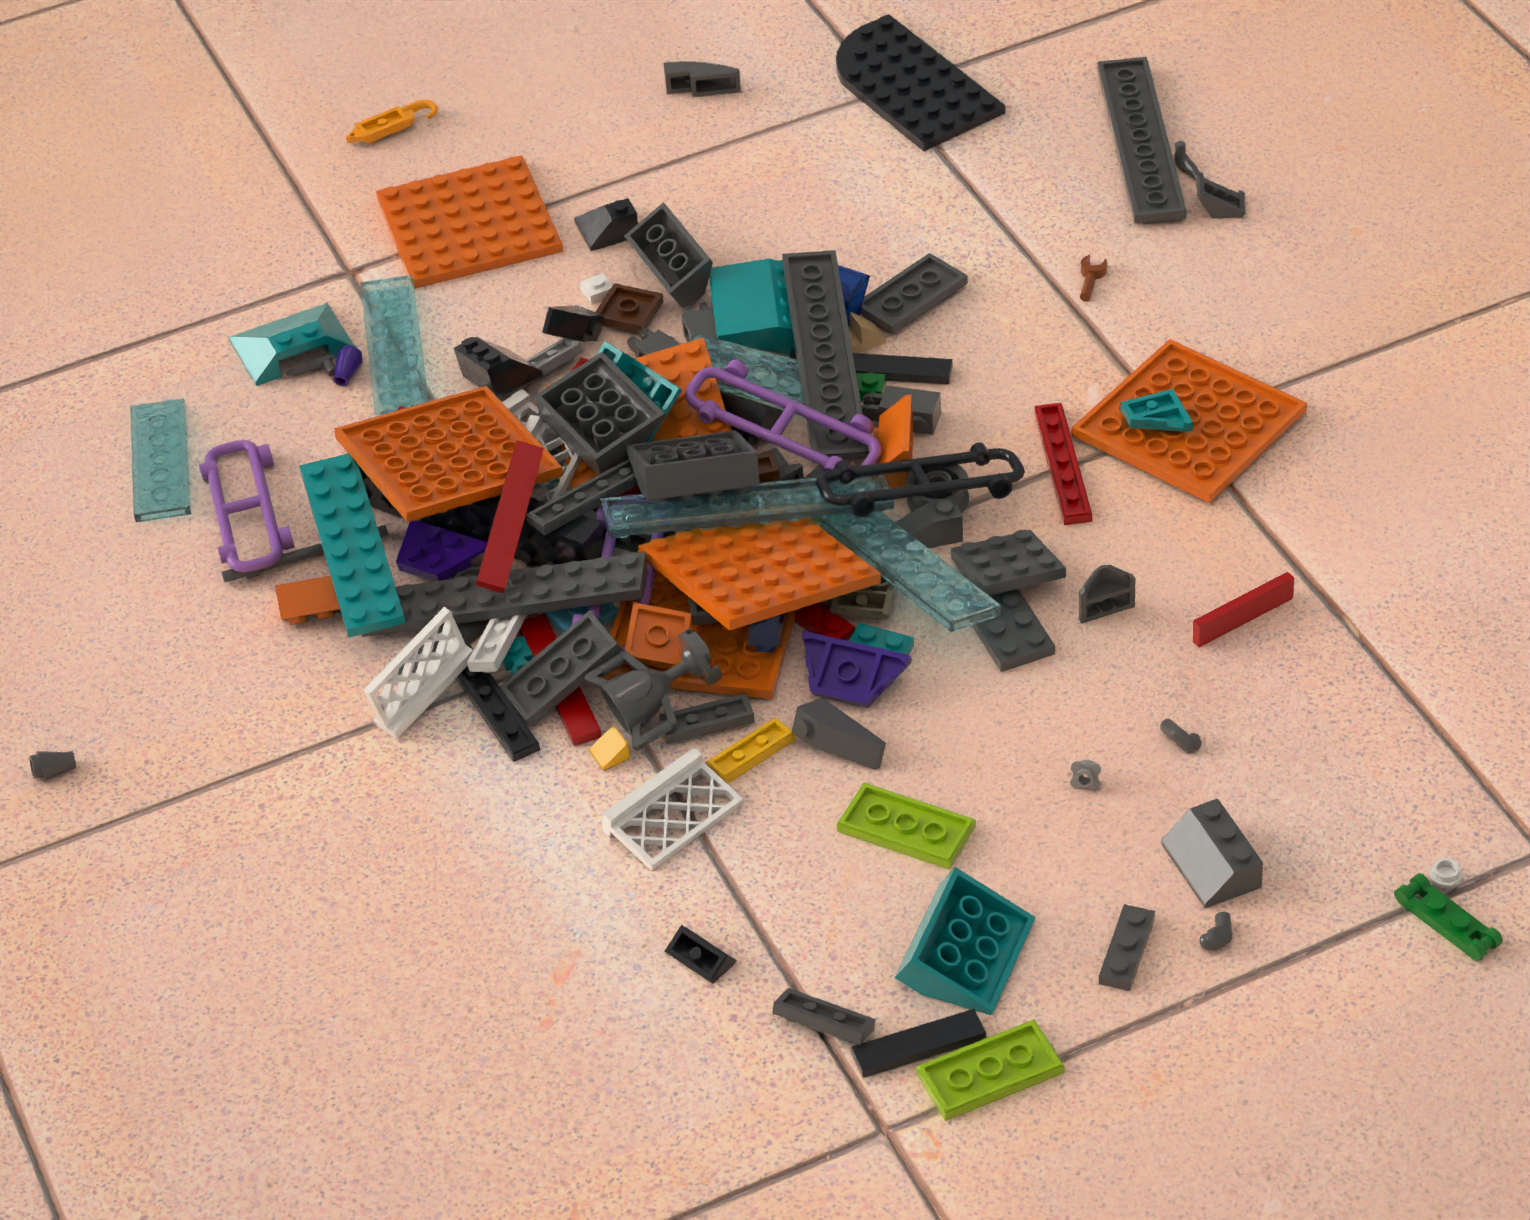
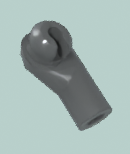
(1180, 737)
(1218, 935)

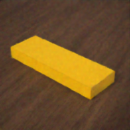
(751, 750)

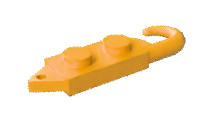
(389, 122)

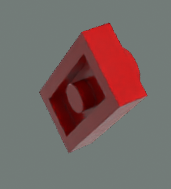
(820, 620)

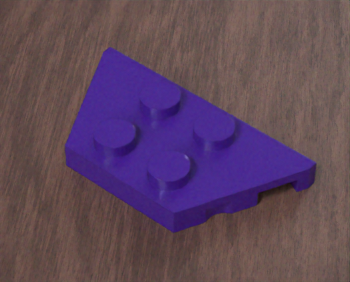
(436, 551)
(850, 669)

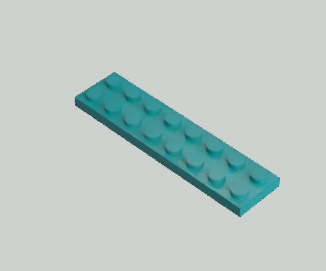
(352, 545)

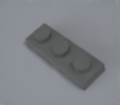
(710, 718)
(1126, 947)
(823, 1016)

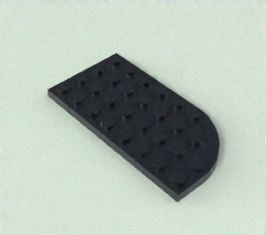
(912, 84)

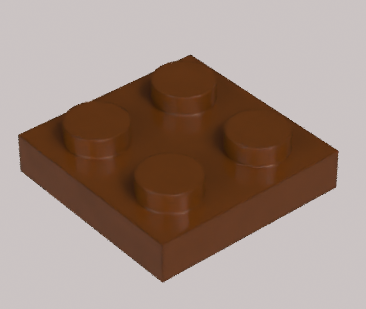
(629, 308)

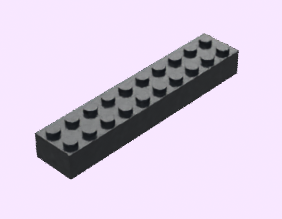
(574, 541)

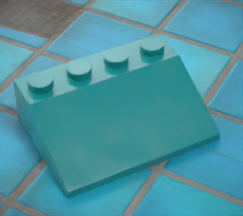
(752, 305)
(965, 944)

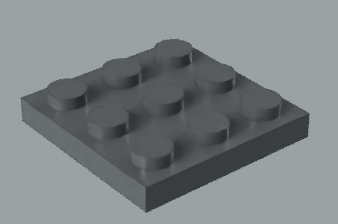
(1008, 562)

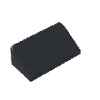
(699, 954)

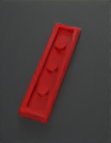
(1243, 609)

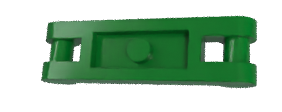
(1447, 918)

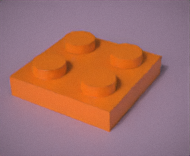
(655, 633)

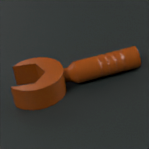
(1091, 273)

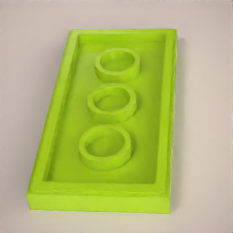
(906, 825)
(989, 1069)

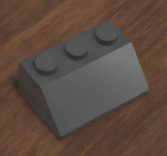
(1213, 854)

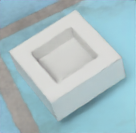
(595, 288)

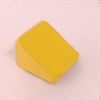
(610, 749)

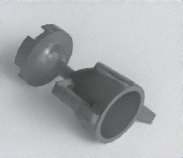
(642, 692)

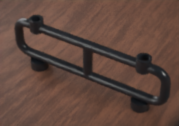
(863, 502)

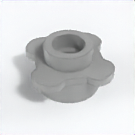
(1088, 768)

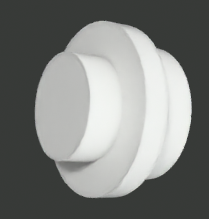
(1446, 873)

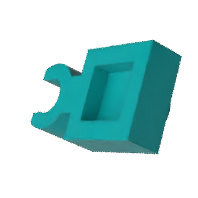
(517, 655)

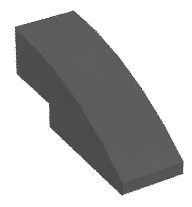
(701, 78)

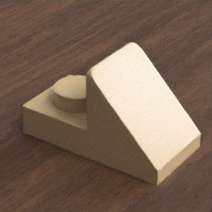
(864, 334)

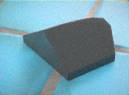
(1219, 200)
(1106, 593)

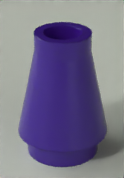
(347, 363)

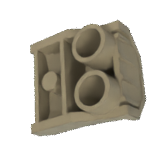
(867, 603)

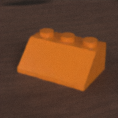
(896, 438)
(306, 599)

